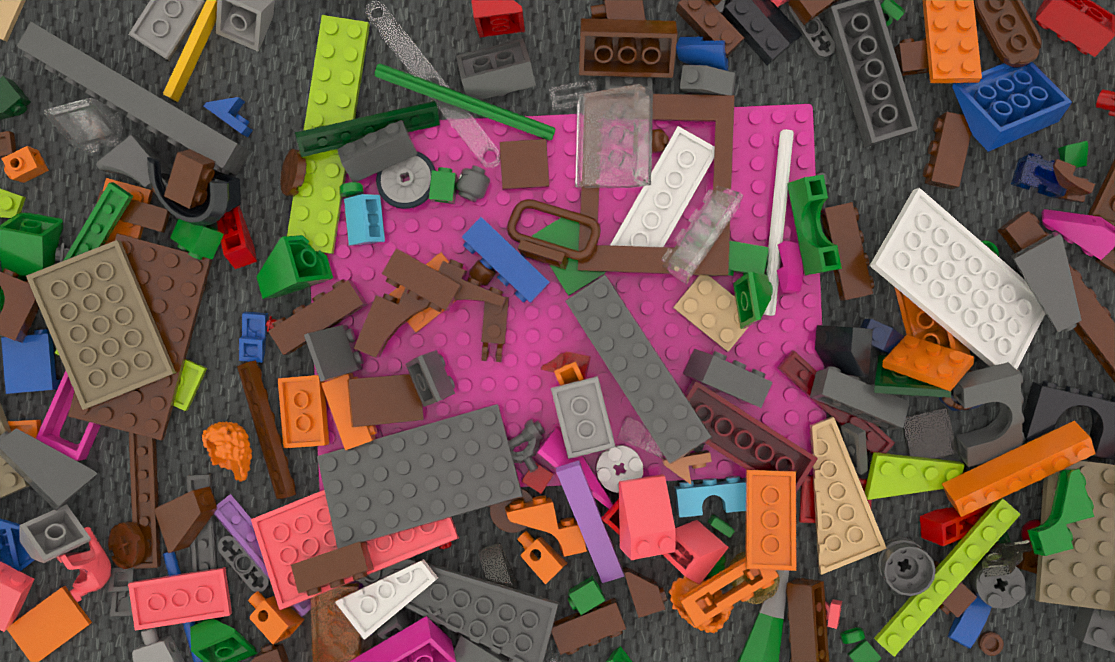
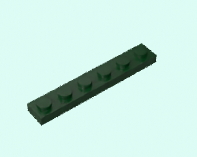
(338, 134)

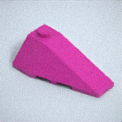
(555, 452)

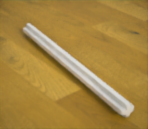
(778, 214)

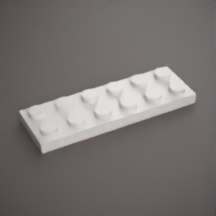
(670, 191)

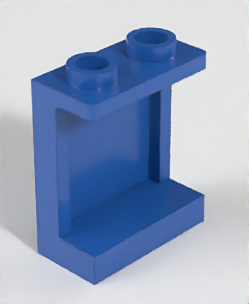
(29, 364)

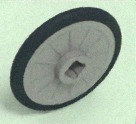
(412, 192)

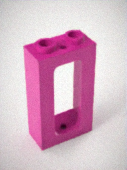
(55, 419)

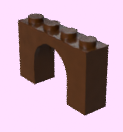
(19, 306)

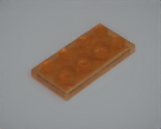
(332, 633)

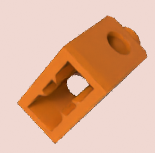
(550, 560)
(271, 621)

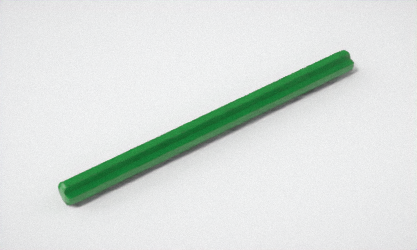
(464, 101)

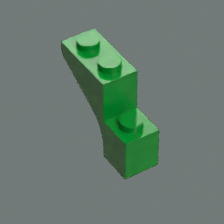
(1069, 506)

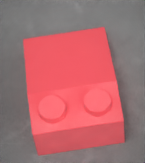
(645, 517)

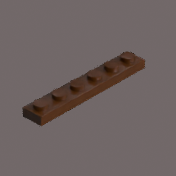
(266, 430)
(145, 496)

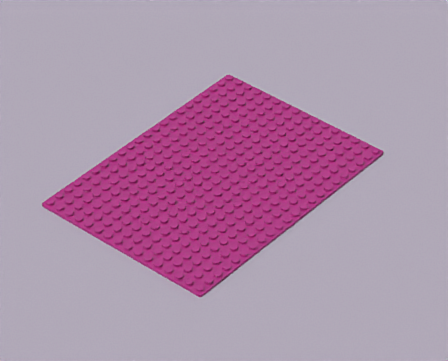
(547, 326)

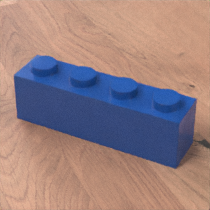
(505, 259)

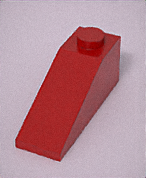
(236, 240)
(947, 526)

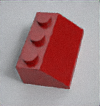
(497, 17)
(1079, 22)

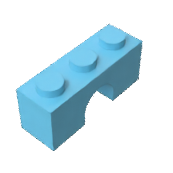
(691, 496)

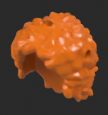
(229, 448)
(684, 585)

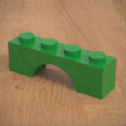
(807, 199)

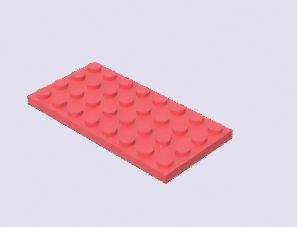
(306, 531)

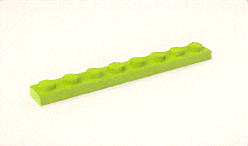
(947, 576)

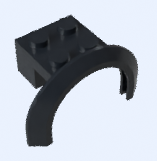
(222, 197)

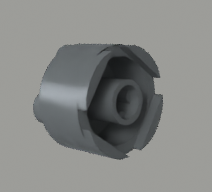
(1004, 594)

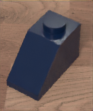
(883, 337)

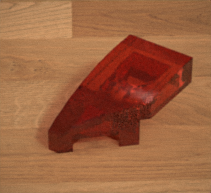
(566, 359)

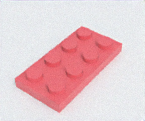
(180, 598)

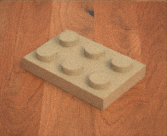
(711, 311)

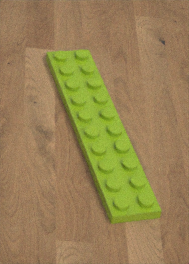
(331, 101)

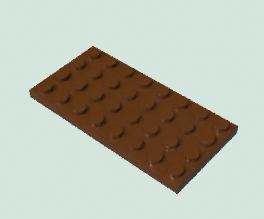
(173, 291)

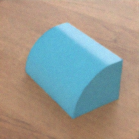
(364, 219)

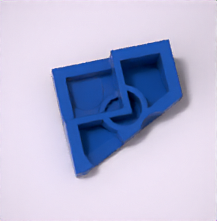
(699, 52)

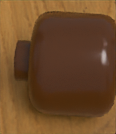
(659, 140)
(482, 273)

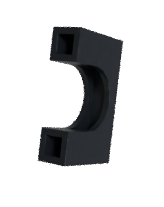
(1049, 402)

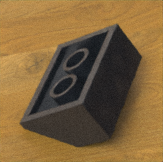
(762, 26)

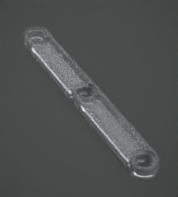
(420, 67)

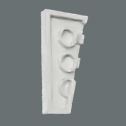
(381, 600)

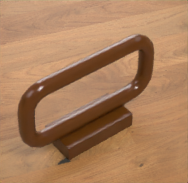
(549, 252)

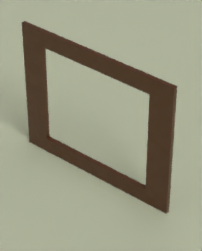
(648, 259)

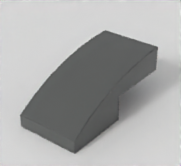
(120, 591)

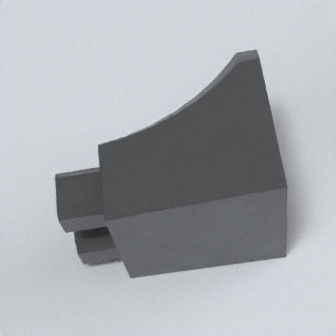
(131, 160)

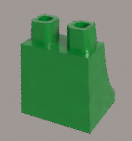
(29, 243)

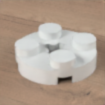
(615, 456)

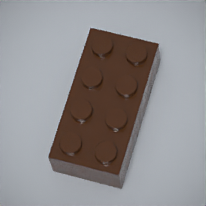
(627, 48)

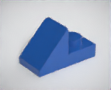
(226, 110)

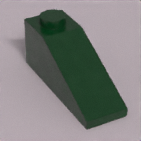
(12, 99)

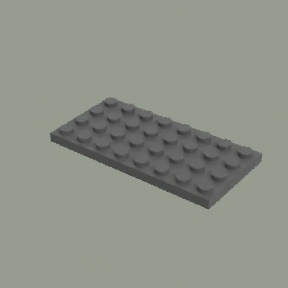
(419, 476)

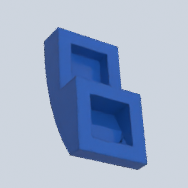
(253, 337)
(970, 623)

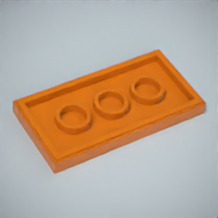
(771, 520)

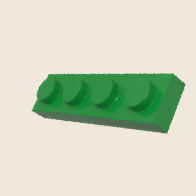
(101, 220)

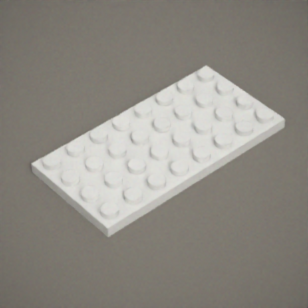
(959, 282)

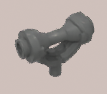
(533, 433)

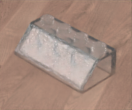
(702, 233)

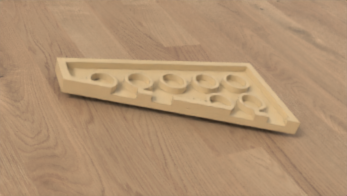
(842, 513)

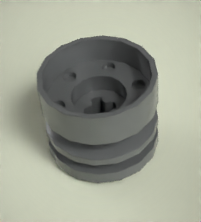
(908, 578)

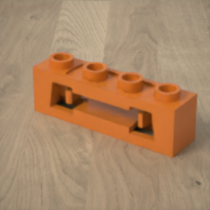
(725, 602)

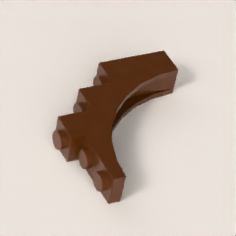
(388, 316)

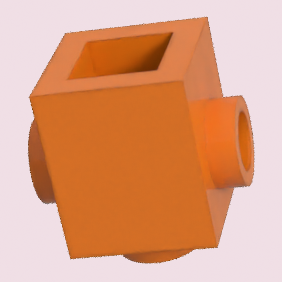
(24, 164)

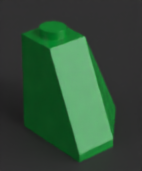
(292, 267)

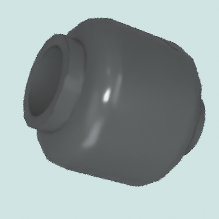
(472, 183)

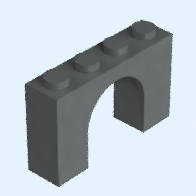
(1005, 433)

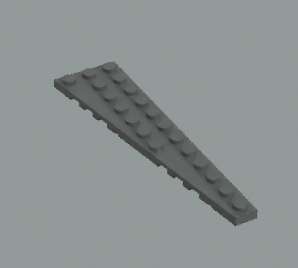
(484, 611)

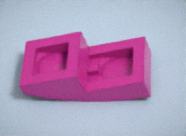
(792, 273)

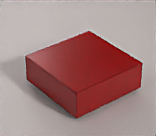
(538, 479)

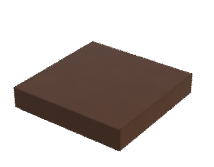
(524, 164)

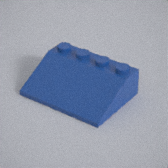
(1010, 104)

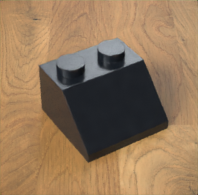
(845, 348)

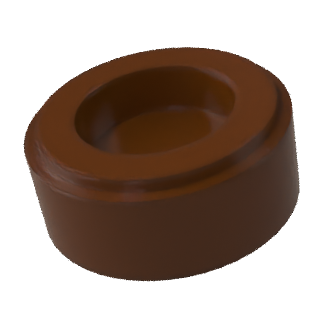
(990, 643)

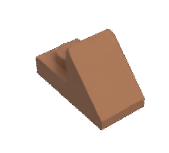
(681, 467)

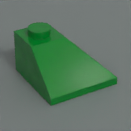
(752, 297)
(219, 642)

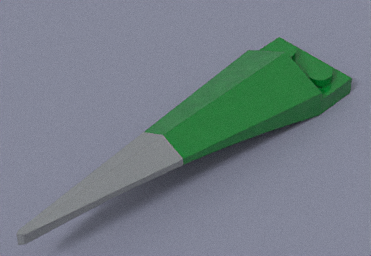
(766, 634)

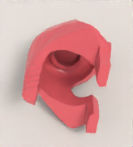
(93, 566)

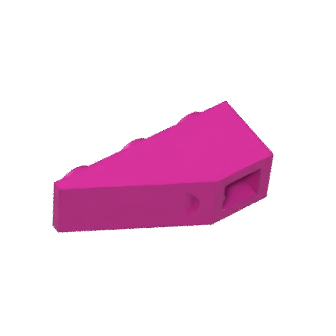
(1089, 232)

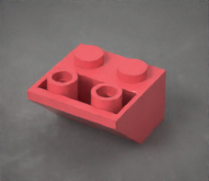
(696, 551)

